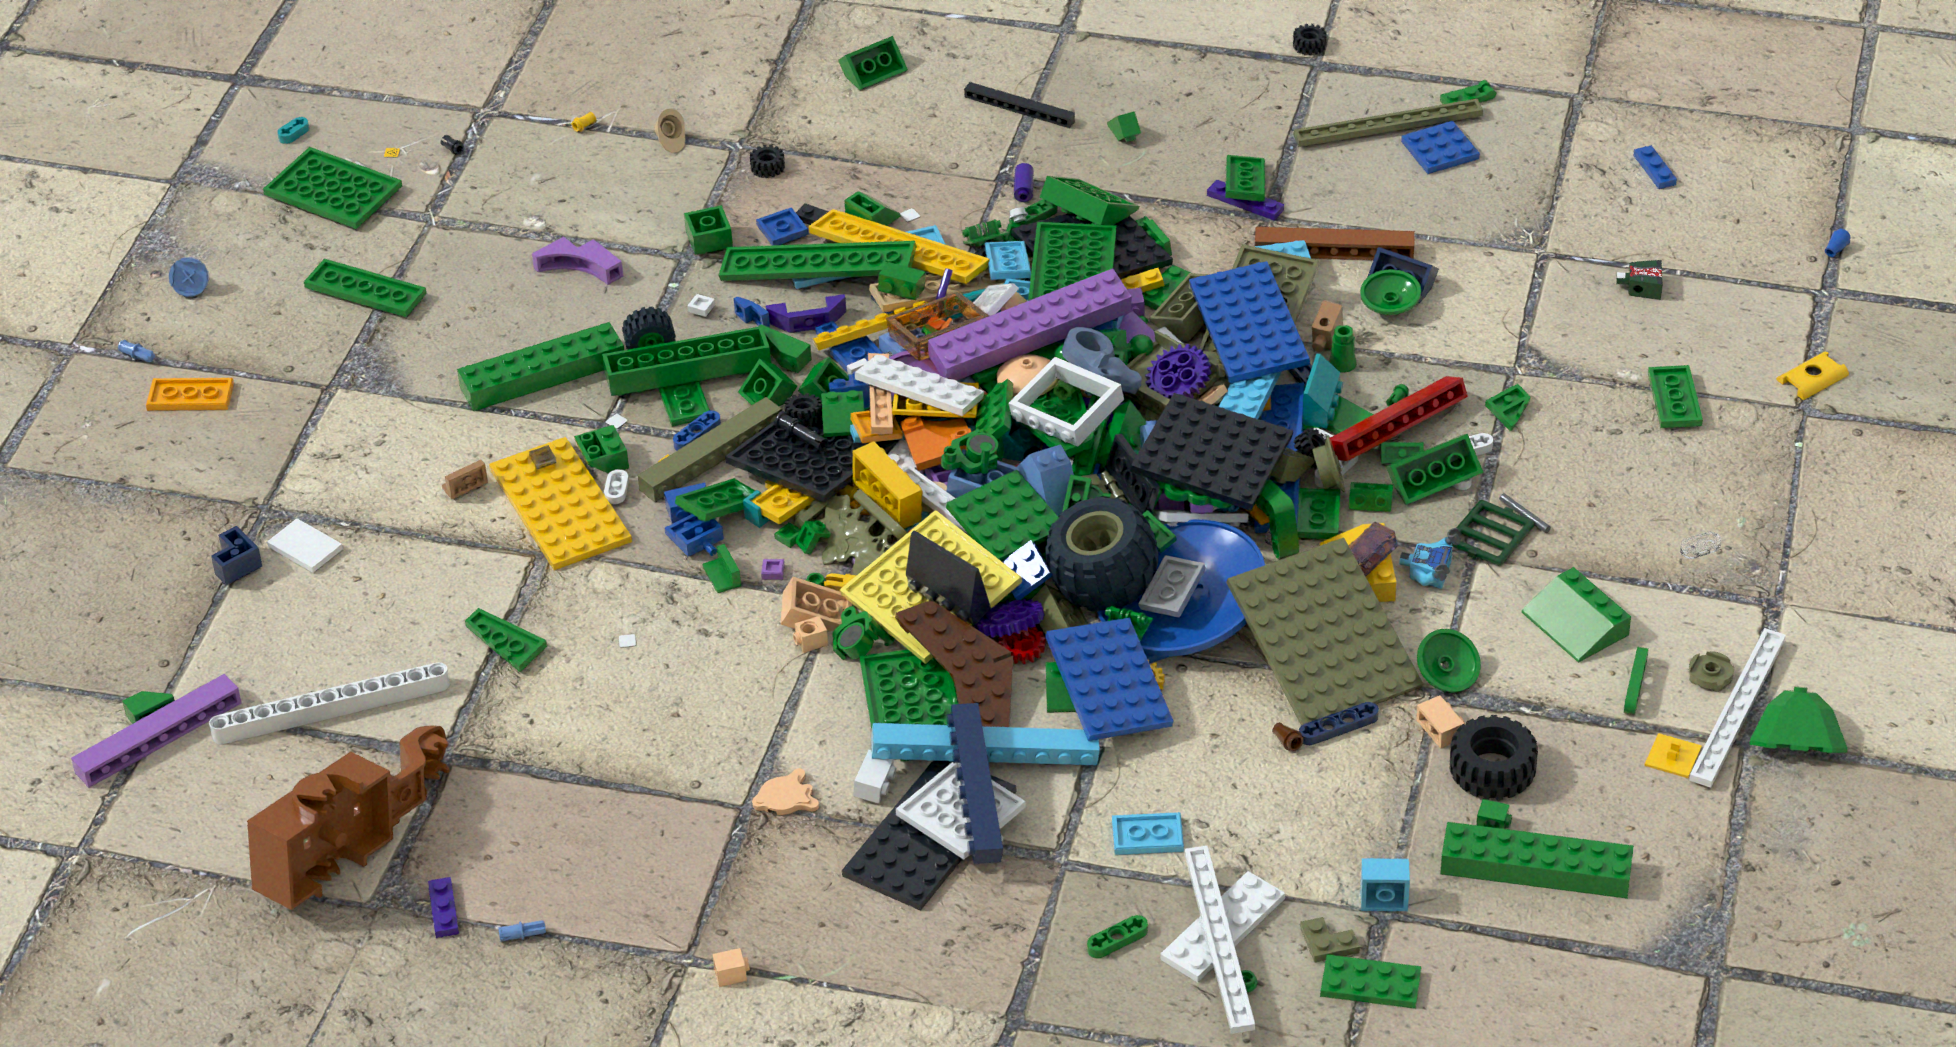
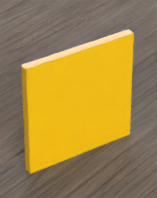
(1673, 755)

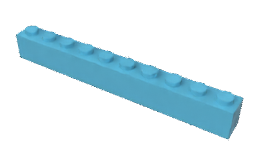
(1001, 743)

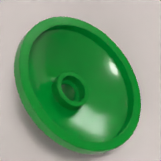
(1390, 292)
(1457, 655)

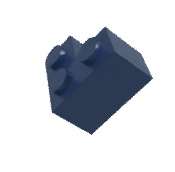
(237, 557)

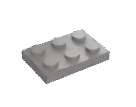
(1172, 586)

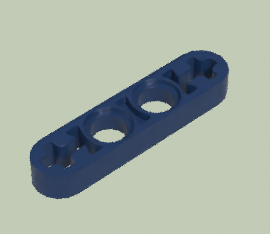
(1363, 715)

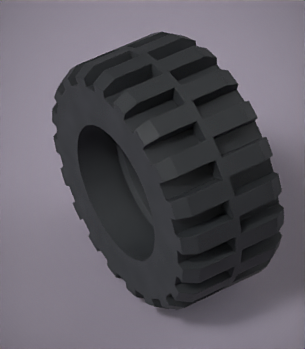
(1488, 777)

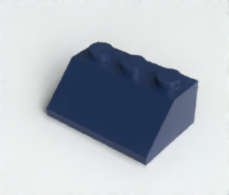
(1421, 271)

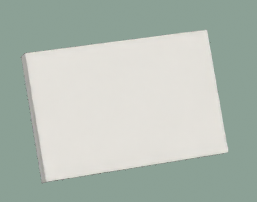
(305, 545)

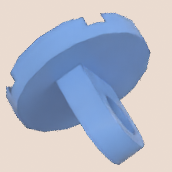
(188, 276)

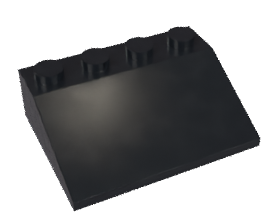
(946, 579)

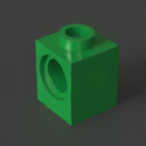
(1494, 815)

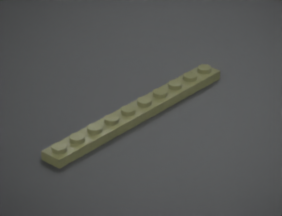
(1388, 122)

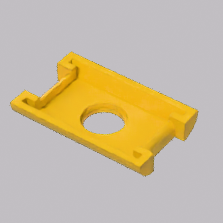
(1812, 384)

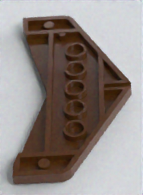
(973, 660)

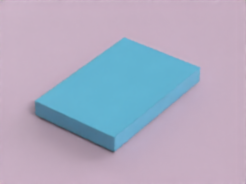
(1147, 833)

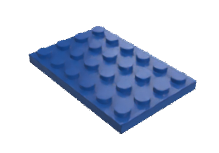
(1109, 679)

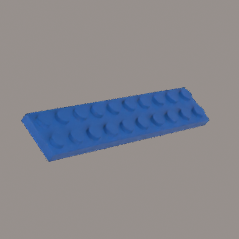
(1286, 412)

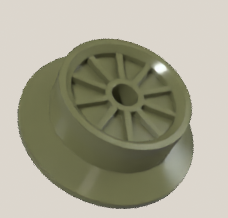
(1328, 465)

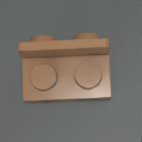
(465, 479)

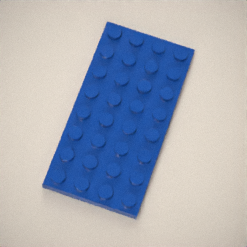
(1249, 322)

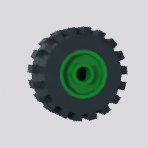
(648, 328)

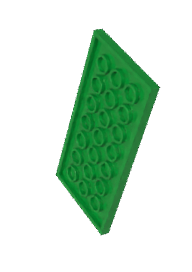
(1069, 254)

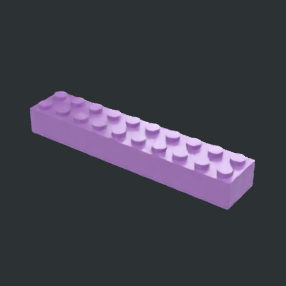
(1029, 325)

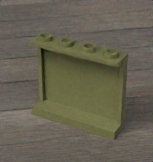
(1149, 397)

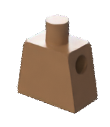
(1321, 330)

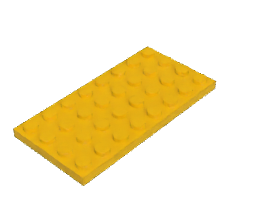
(561, 505)

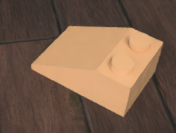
(808, 600)

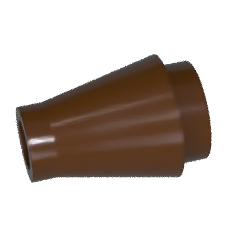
(1289, 737)

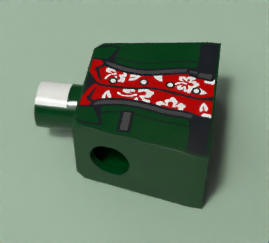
(1643, 279)

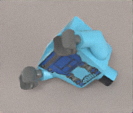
(1431, 561)

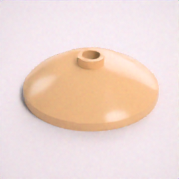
(1022, 370)

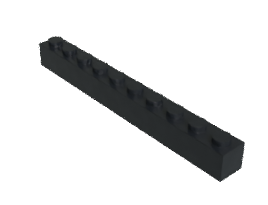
(1019, 105)

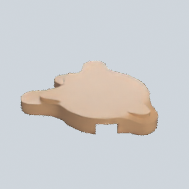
(786, 795)

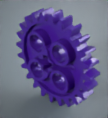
(1179, 372)
(1010, 617)

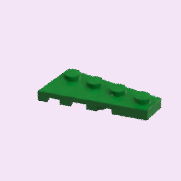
(506, 639)

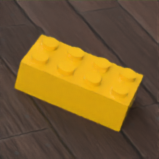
(887, 484)

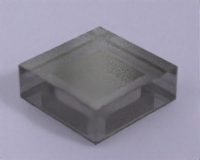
(542, 457)

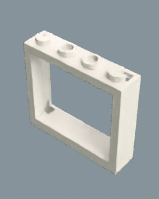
(1108, 390)

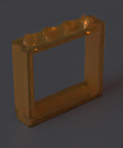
(901, 323)

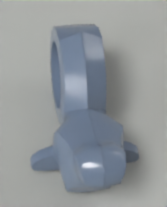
(1096, 354)

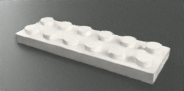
(919, 385)
(1245, 907)

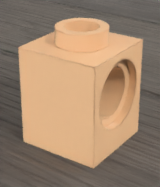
(810, 634)

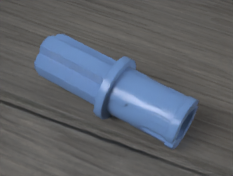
(136, 351)
(521, 930)

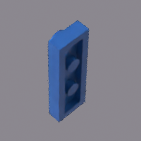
(1655, 167)

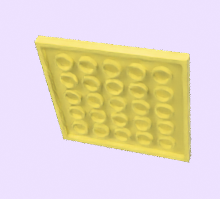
(884, 587)

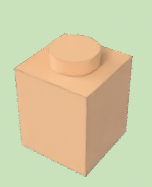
(730, 967)

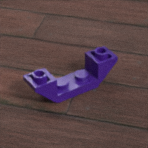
(807, 319)

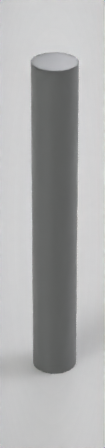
(1524, 512)

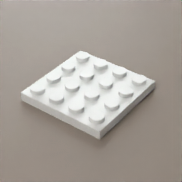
(938, 813)

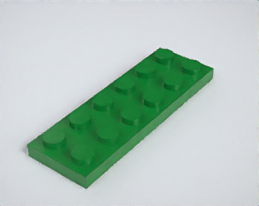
(365, 287)

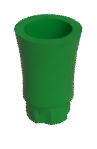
(1343, 349)

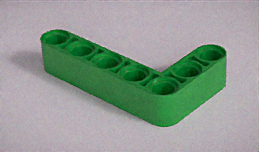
(1282, 520)

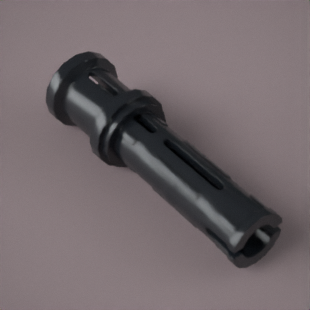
(795, 428)

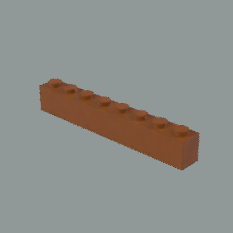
(1340, 243)

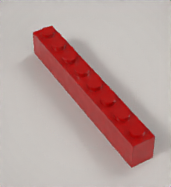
(1398, 417)

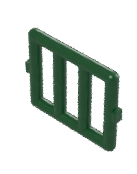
(1507, 549)

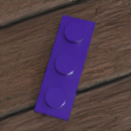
(443, 907)

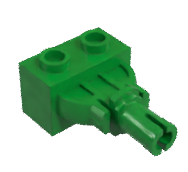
(1081, 489)

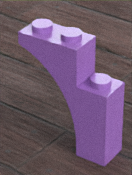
(587, 258)

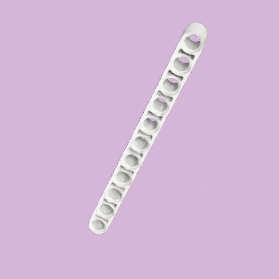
(329, 703)

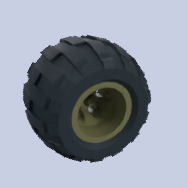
(1101, 553)

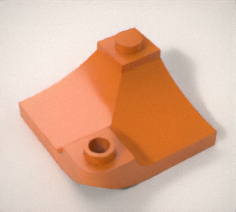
(929, 438)

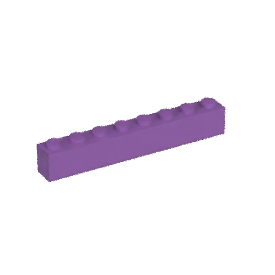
(156, 730)

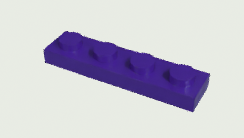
(1268, 208)

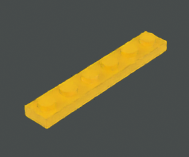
(862, 328)

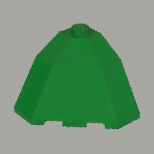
(1799, 722)

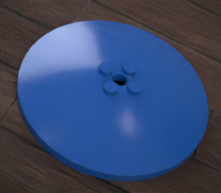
(1212, 610)

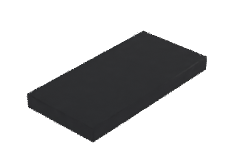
(1138, 489)

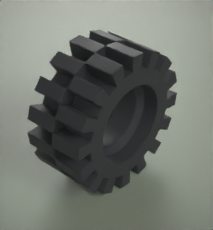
(1309, 39)
(767, 161)
(805, 408)
(1307, 441)

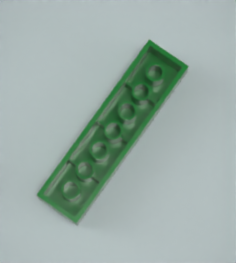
(685, 361)
(538, 366)
(1537, 860)

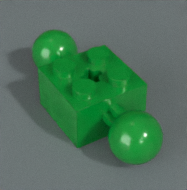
(1137, 345)

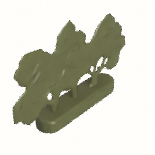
(851, 536)

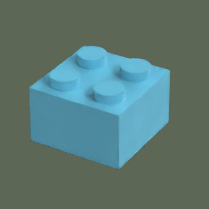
(1384, 884)

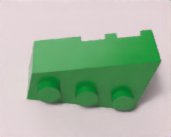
(1125, 422)

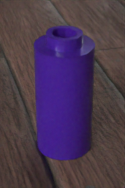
(1023, 182)

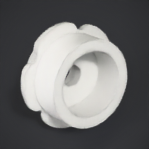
(1018, 214)

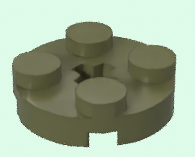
(1714, 680)

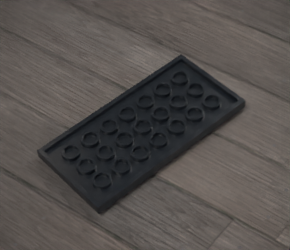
(903, 859)

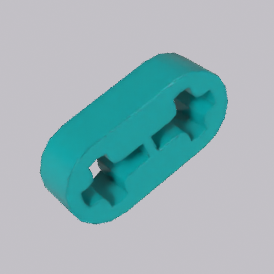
(293, 130)

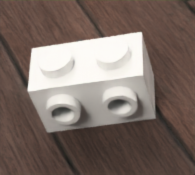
(874, 778)

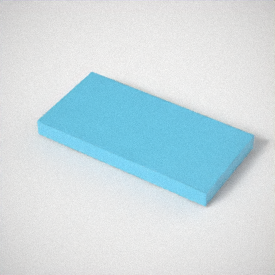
(1008, 260)

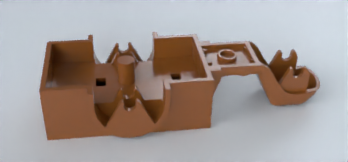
(344, 814)

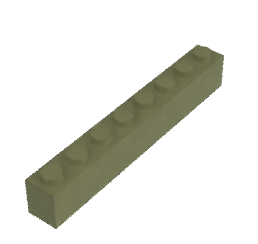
(706, 450)

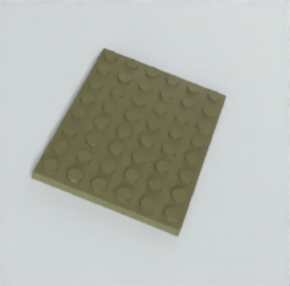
(1324, 632)

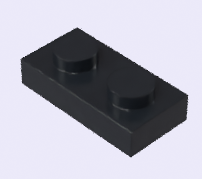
(810, 213)

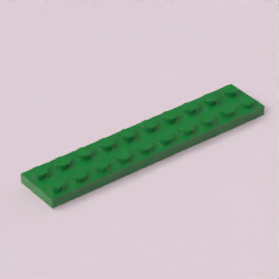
(814, 260)

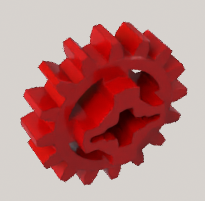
(1024, 645)

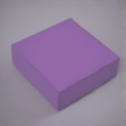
(773, 569)

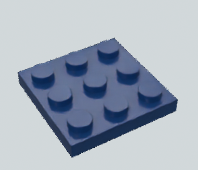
(1440, 147)

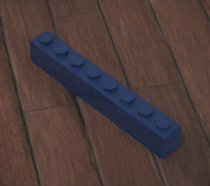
(976, 784)

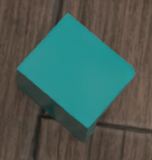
(753, 512)

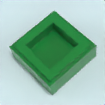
(787, 534)

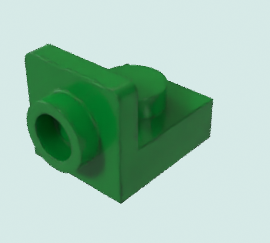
(810, 534)

